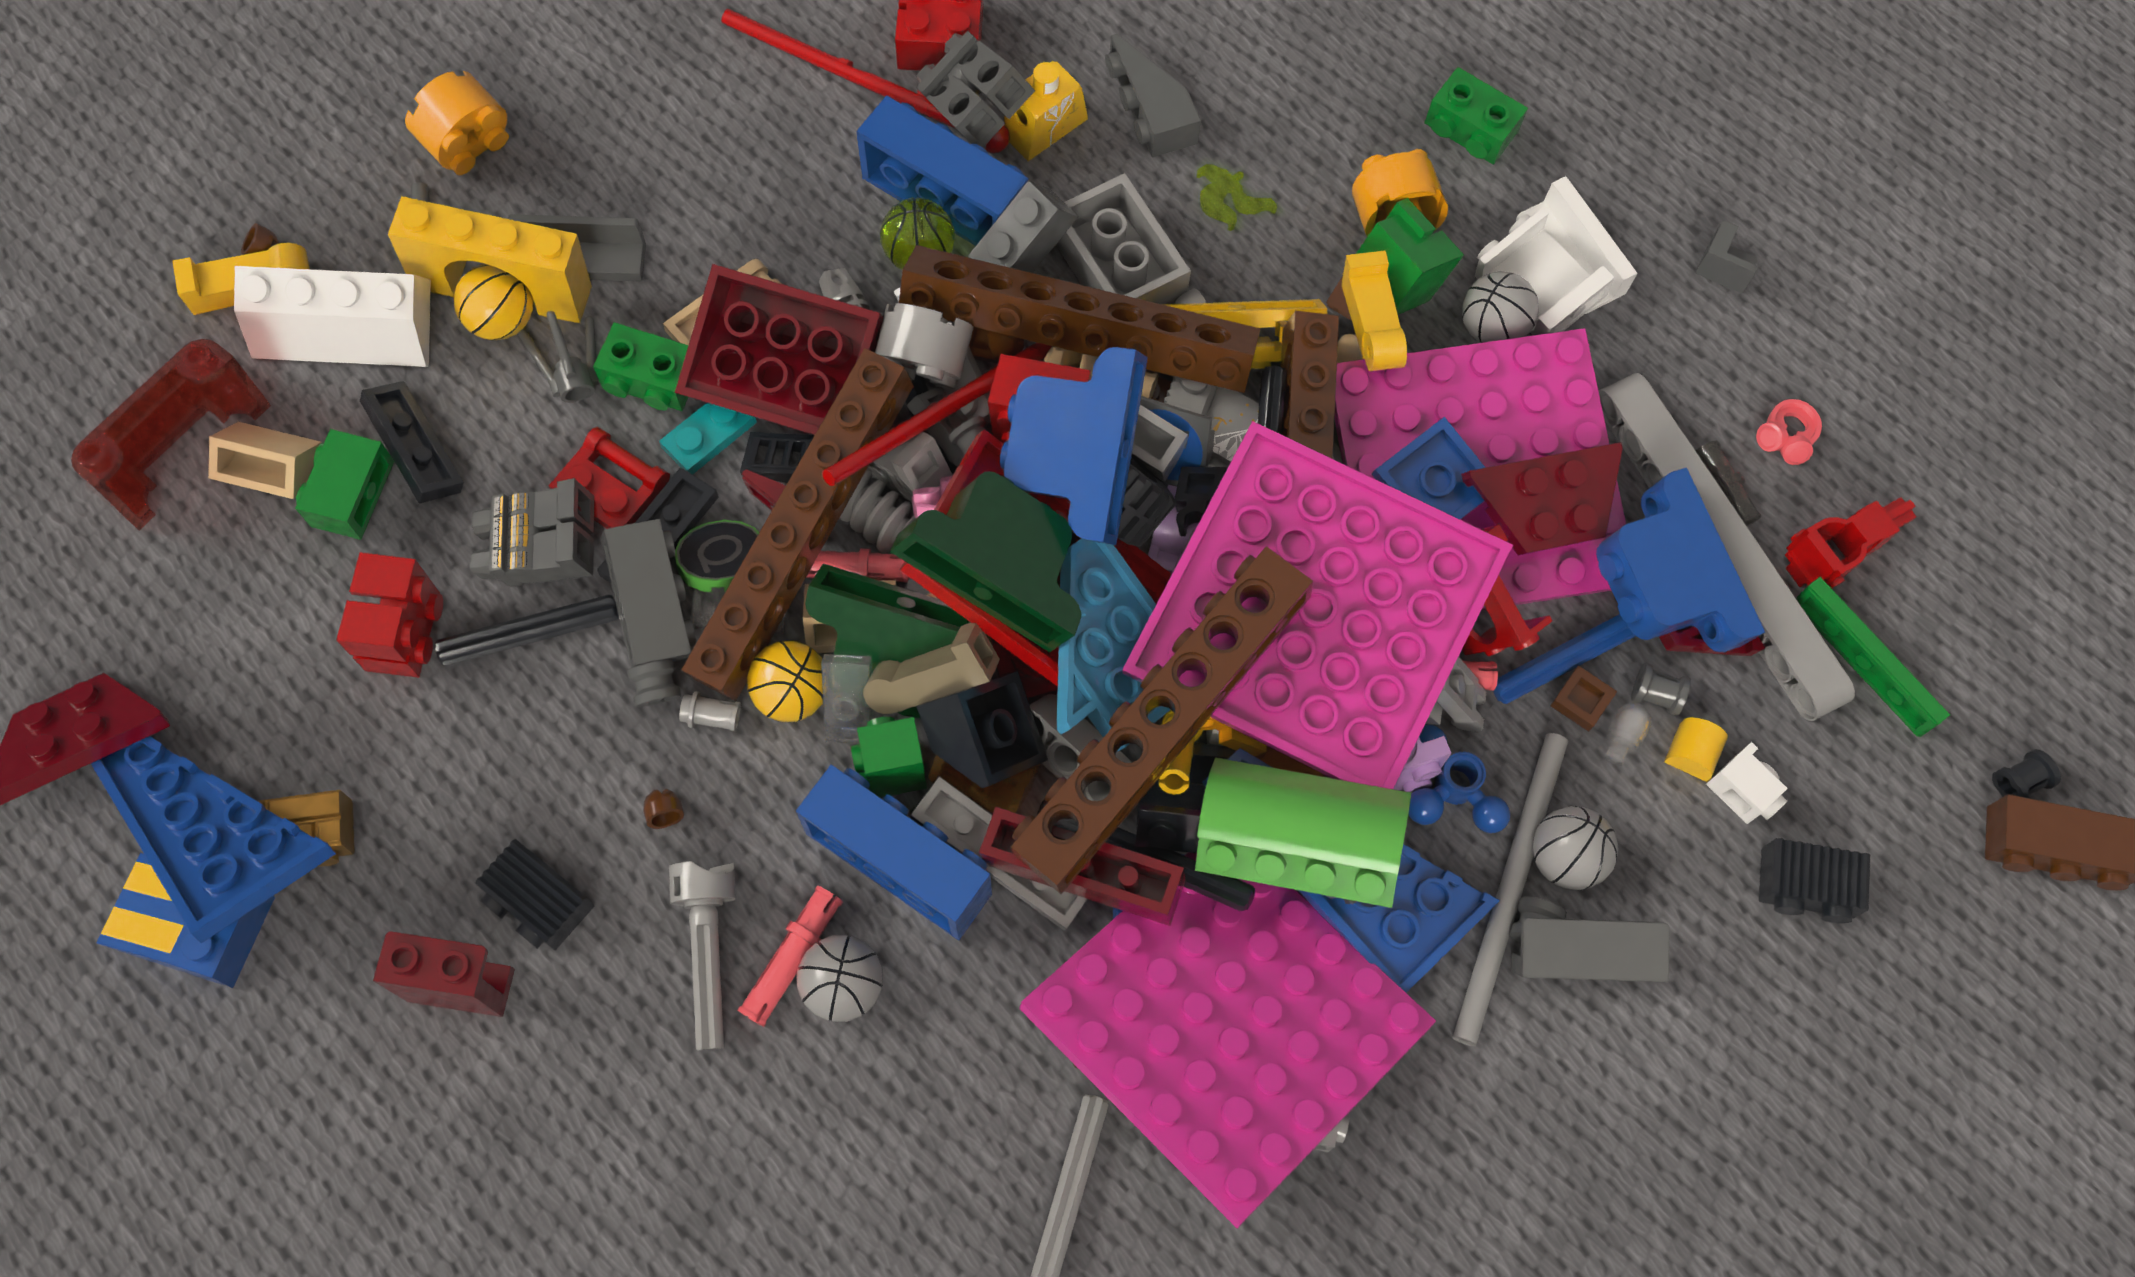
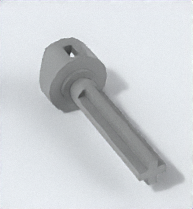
(701, 893)

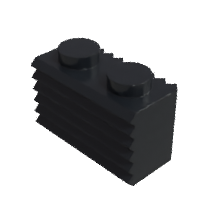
(1814, 879)
(533, 895)

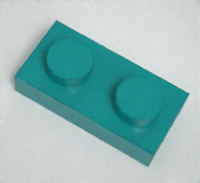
(705, 435)

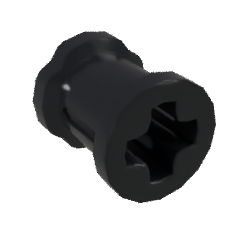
(2028, 776)

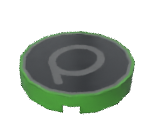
(713, 553)

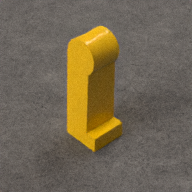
(211, 283)
(1374, 311)

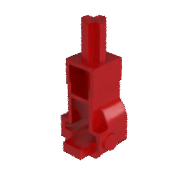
(1855, 537)

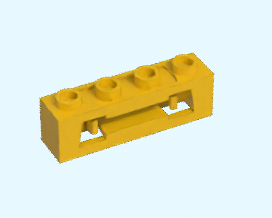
(1259, 315)

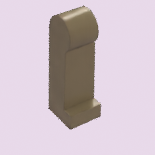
(933, 674)

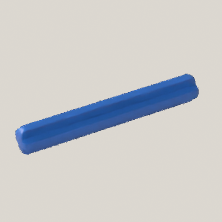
(1562, 659)

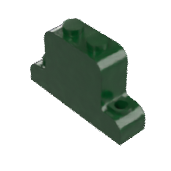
(999, 555)
(880, 618)

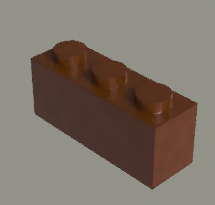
(2062, 841)

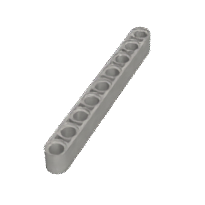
(1791, 641)

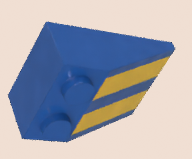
(151, 928)

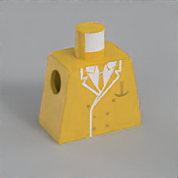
(1049, 112)

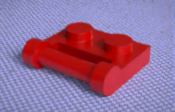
(613, 500)

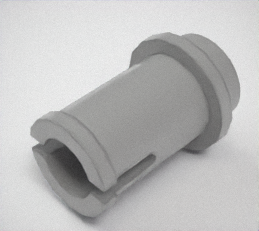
(709, 712)

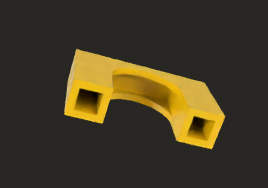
(440, 239)

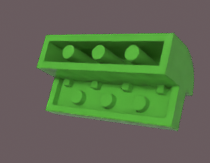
(1302, 832)

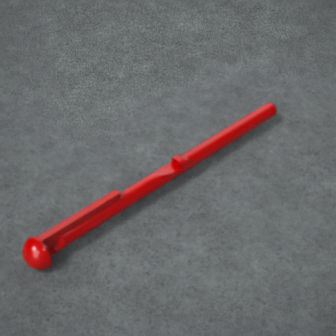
(844, 68)
(920, 422)

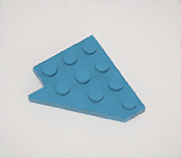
(1111, 621)

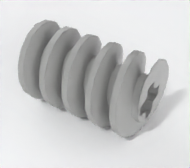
(876, 514)

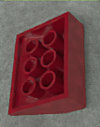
(773, 349)

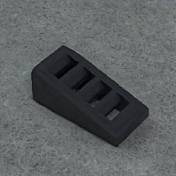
(774, 441)

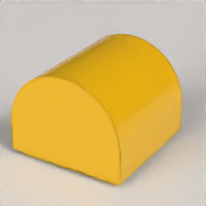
(1697, 747)

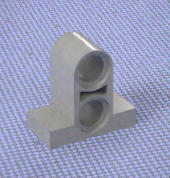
(911, 466)

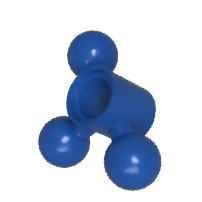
(1427, 804)

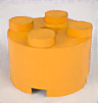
(457, 121)
(1393, 179)

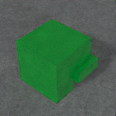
(1415, 256)

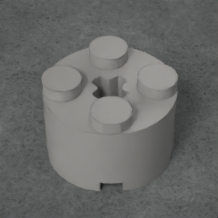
(924, 343)

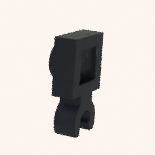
(1194, 494)

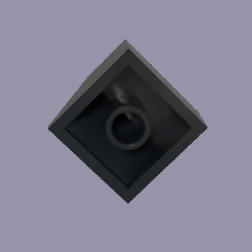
(985, 730)

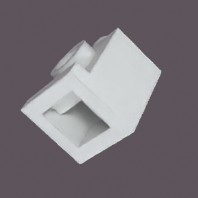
(1749, 786)

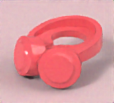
(1775, 437)

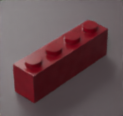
(1111, 877)

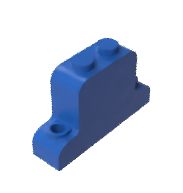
(1078, 440)
(1677, 571)

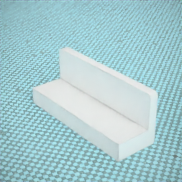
(1584, 237)

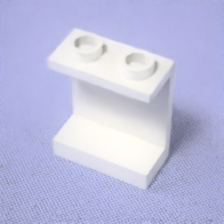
(1561, 283)

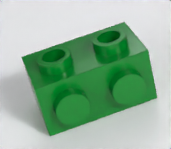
(1475, 115)
(641, 367)
(344, 484)
(889, 756)

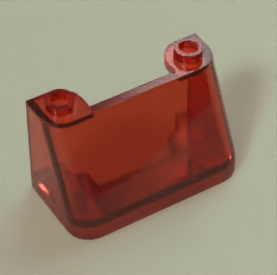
(154, 417)

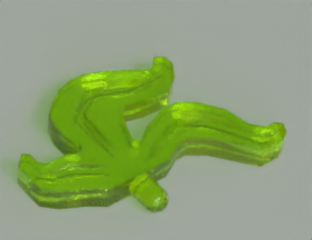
(1223, 183)

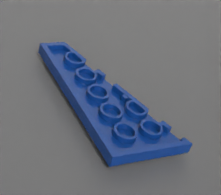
(204, 837)
(1426, 919)

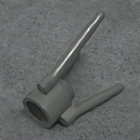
(572, 378)

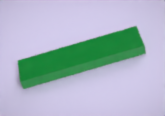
(1871, 658)

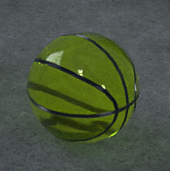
(913, 224)

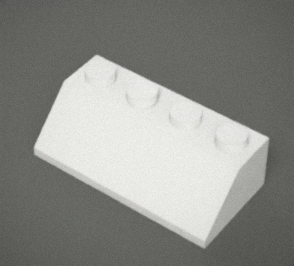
(333, 315)

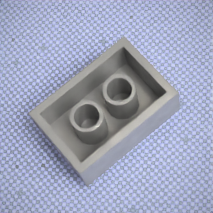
(1122, 246)

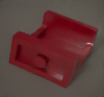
(443, 974)

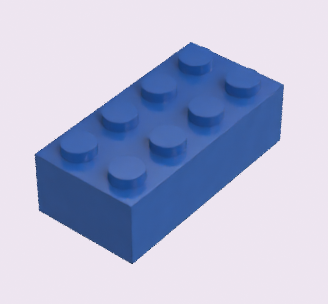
(927, 161)
(895, 850)

